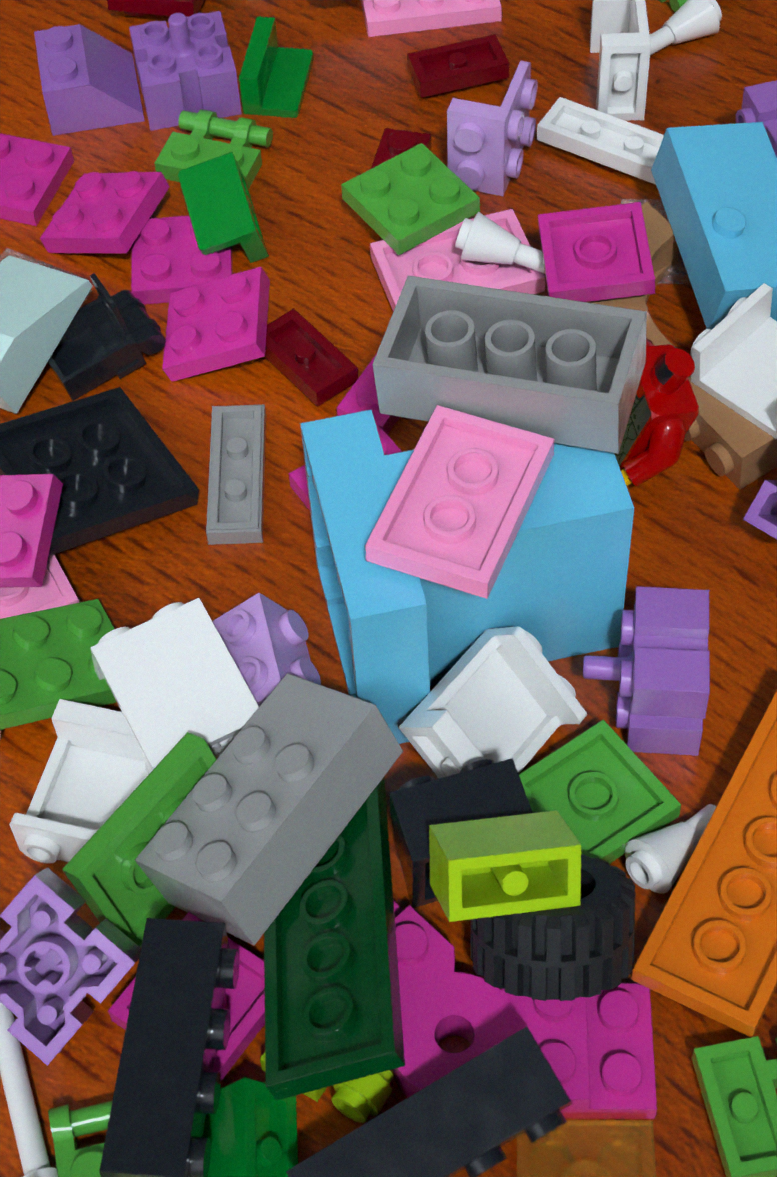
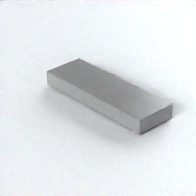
(236, 475)

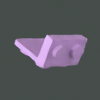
(489, 139)
(266, 644)

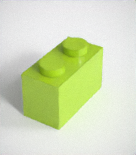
(504, 865)

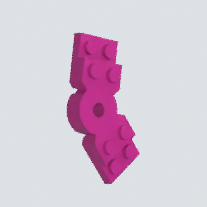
(593, 1043)

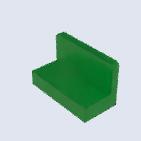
(273, 76)
(222, 207)
(252, 1132)

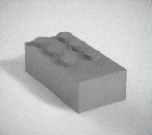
(513, 361)
(270, 806)

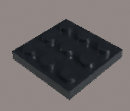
(109, 466)

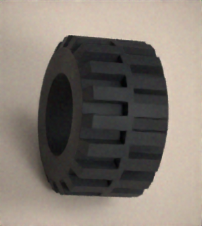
(562, 949)

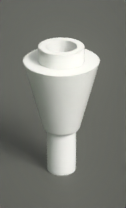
(689, 22)
(490, 243)
(661, 856)

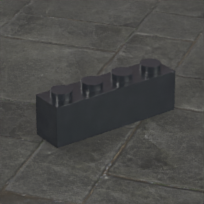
(170, 1052)
(454, 1120)

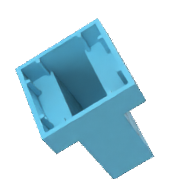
(406, 632)

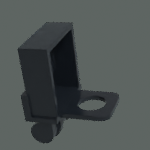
(104, 341)

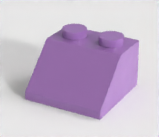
(86, 80)

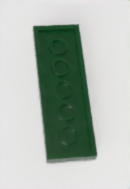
(336, 966)

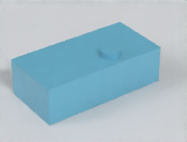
(722, 210)

